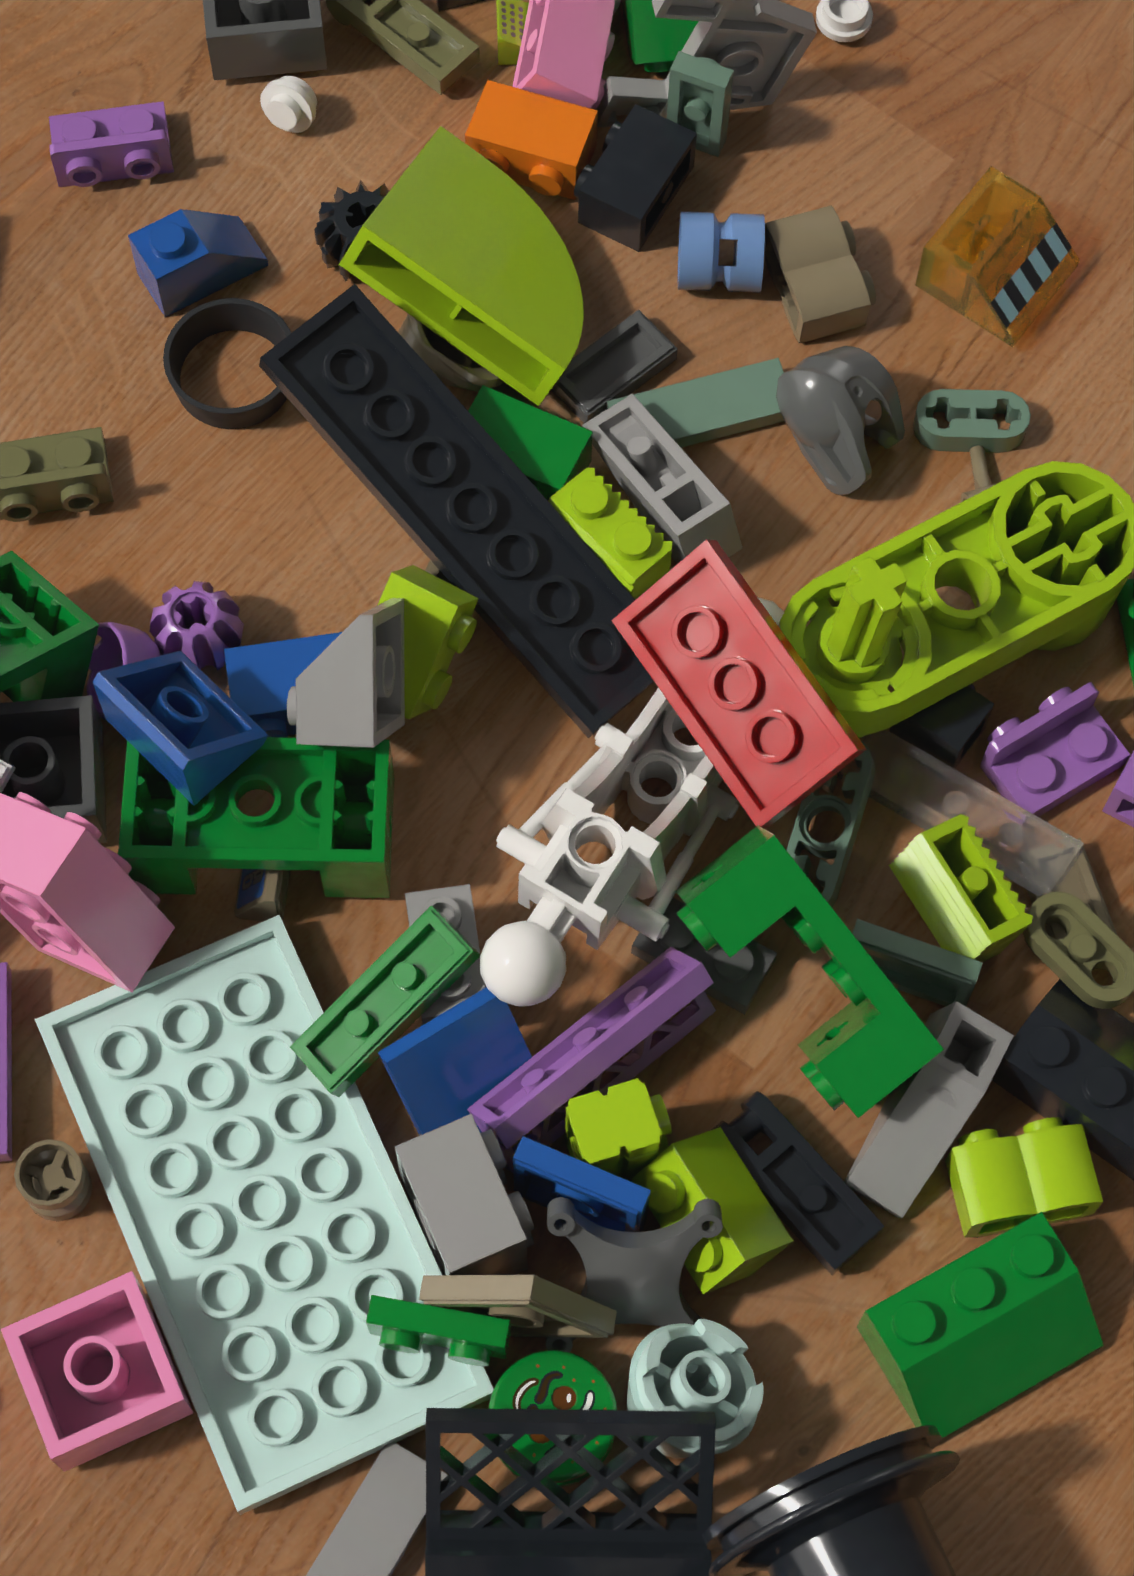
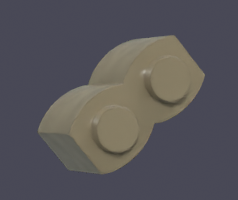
(817, 273)

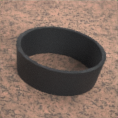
(211, 319)

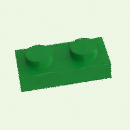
(408, 1325)

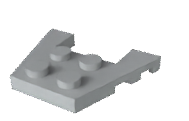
(749, 36)

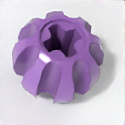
(197, 624)

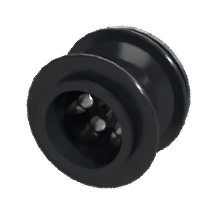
(843, 1516)

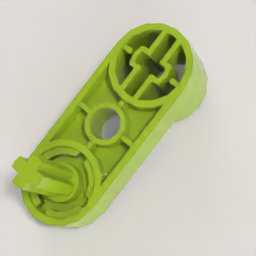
(1031, 552)

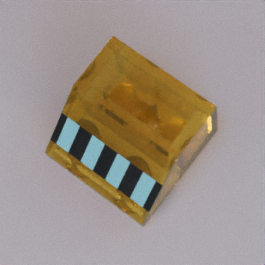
(997, 257)

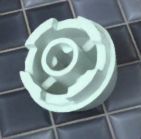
(696, 1371)

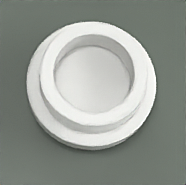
(844, 19)
(289, 104)

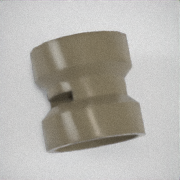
(44, 1170)

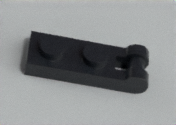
(802, 1185)

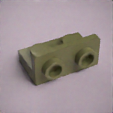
(54, 474)

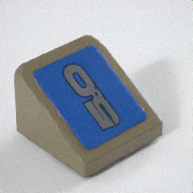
(261, 894)

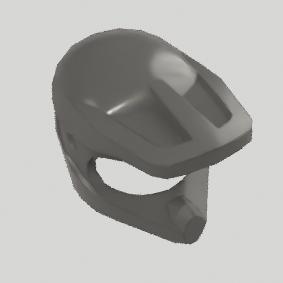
(826, 409)

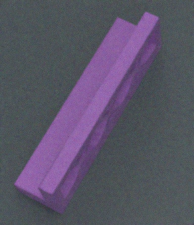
(595, 1046)

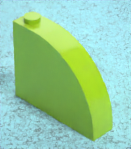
(475, 265)

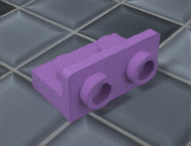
(110, 144)
(1053, 751)

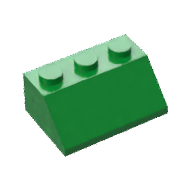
(983, 1327)

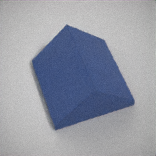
(178, 721)

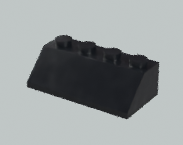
(1078, 1068)

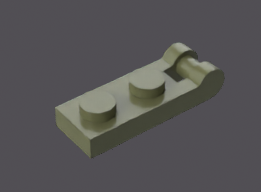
(412, 37)

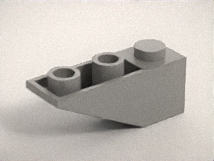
(928, 1109)

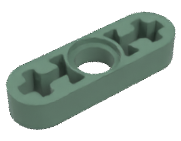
(856, 787)

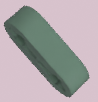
(971, 420)

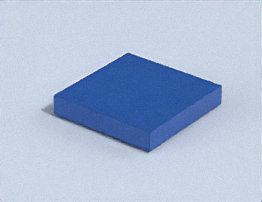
(455, 1060)
(596, 1194)

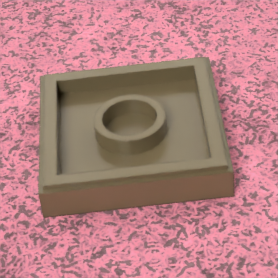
(528, 1301)

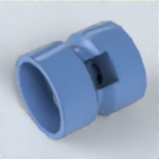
(700, 252)

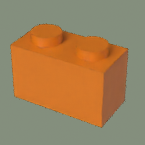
(533, 137)

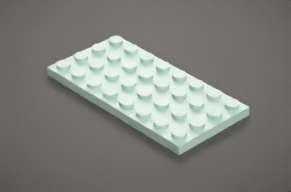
(255, 1212)

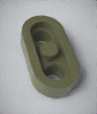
(1086, 947)

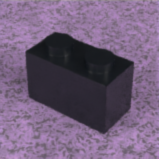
(635, 177)

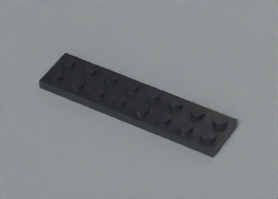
(463, 504)

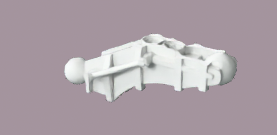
(526, 958)

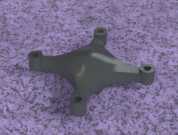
(634, 1269)

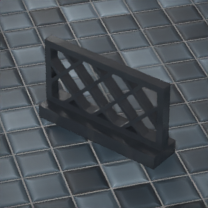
(568, 1536)

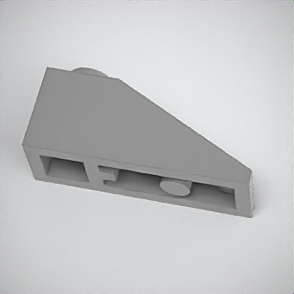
(662, 480)

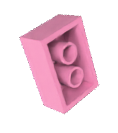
(76, 894)

